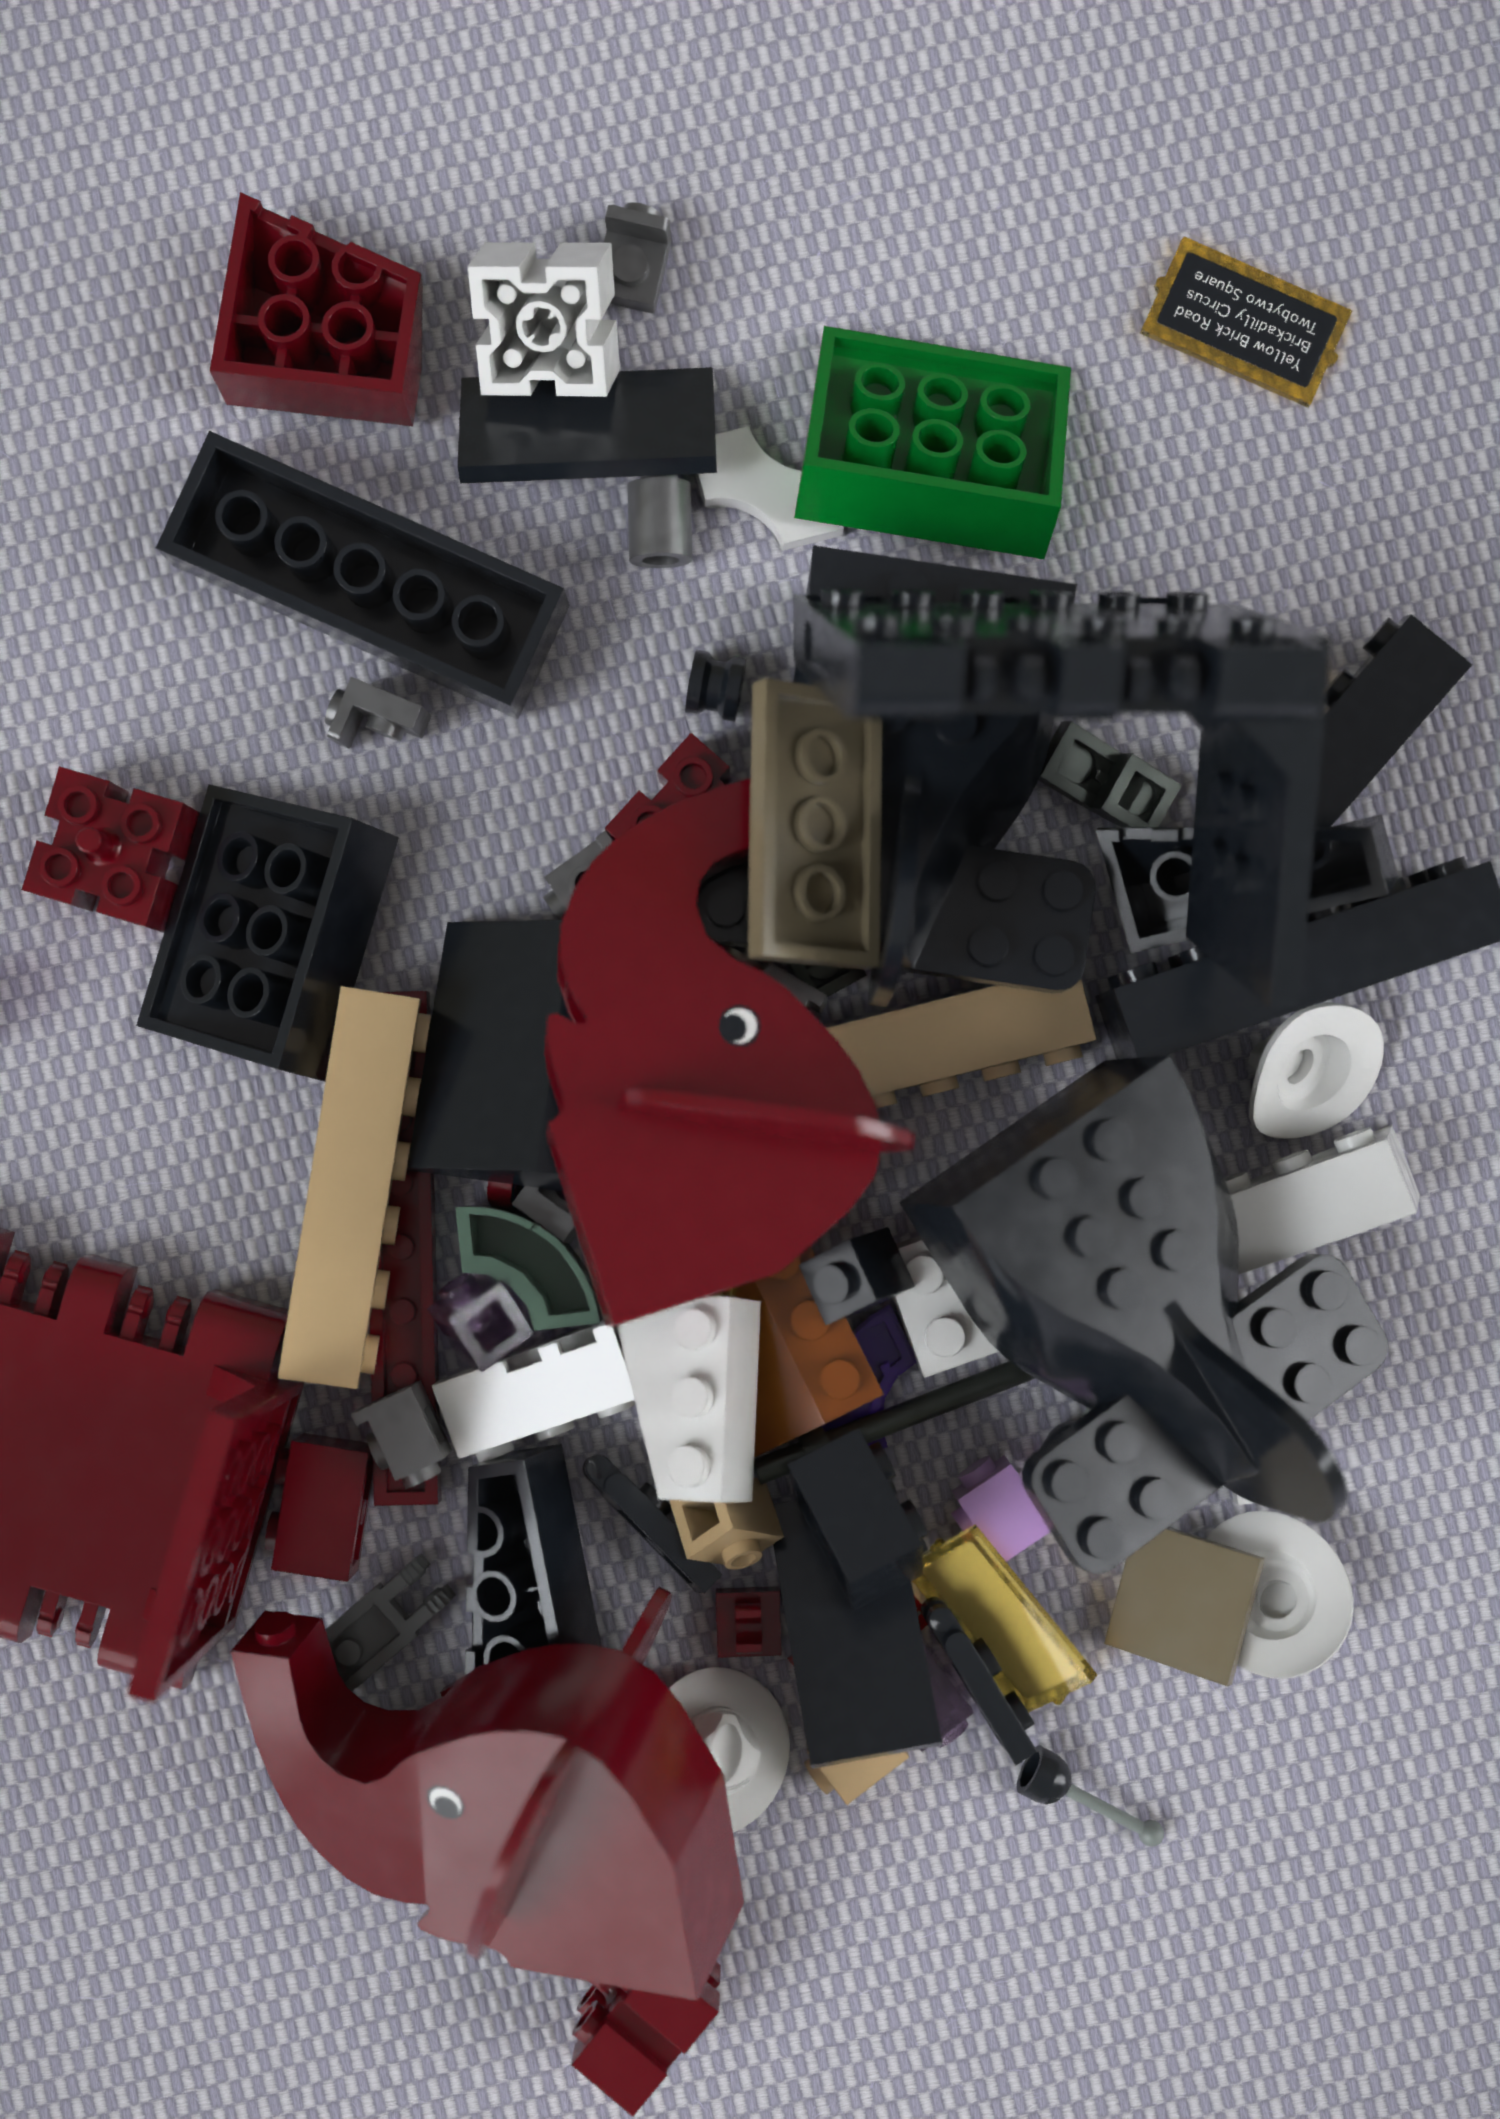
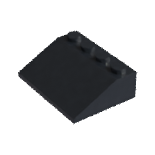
(267, 930)
(484, 1064)

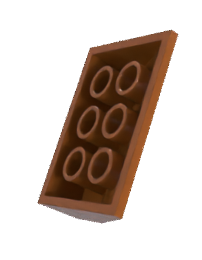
(804, 1367)

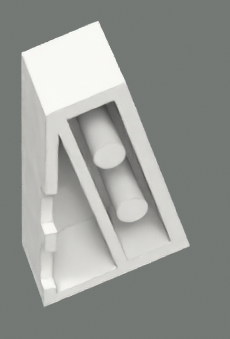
(1322, 1197)
(535, 1392)
(697, 1396)

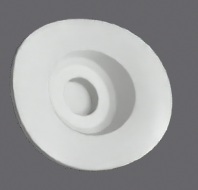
(1314, 1070)
(1301, 1596)
(742, 1732)

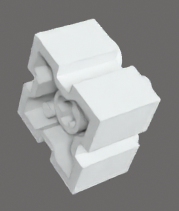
(544, 318)

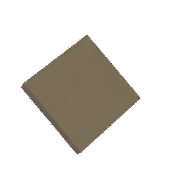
(1186, 1604)

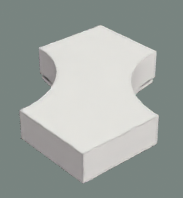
(761, 487)

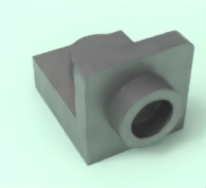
(639, 254)
(387, 713)

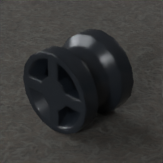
(715, 685)

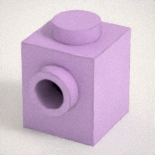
(999, 1506)

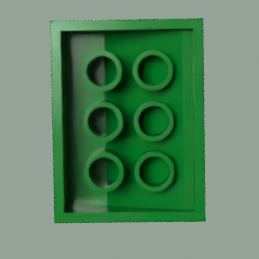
(935, 443)

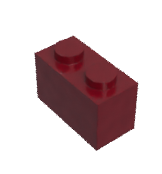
(321, 1507)

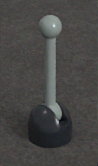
(1048, 1778)

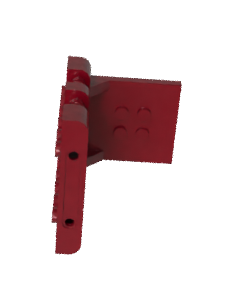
(134, 1462)

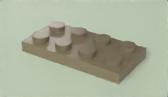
(813, 830)

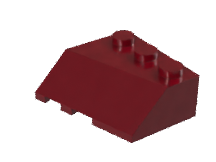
(316, 324)

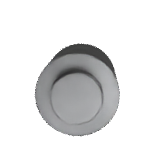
(659, 521)

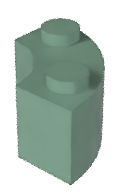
(531, 1262)

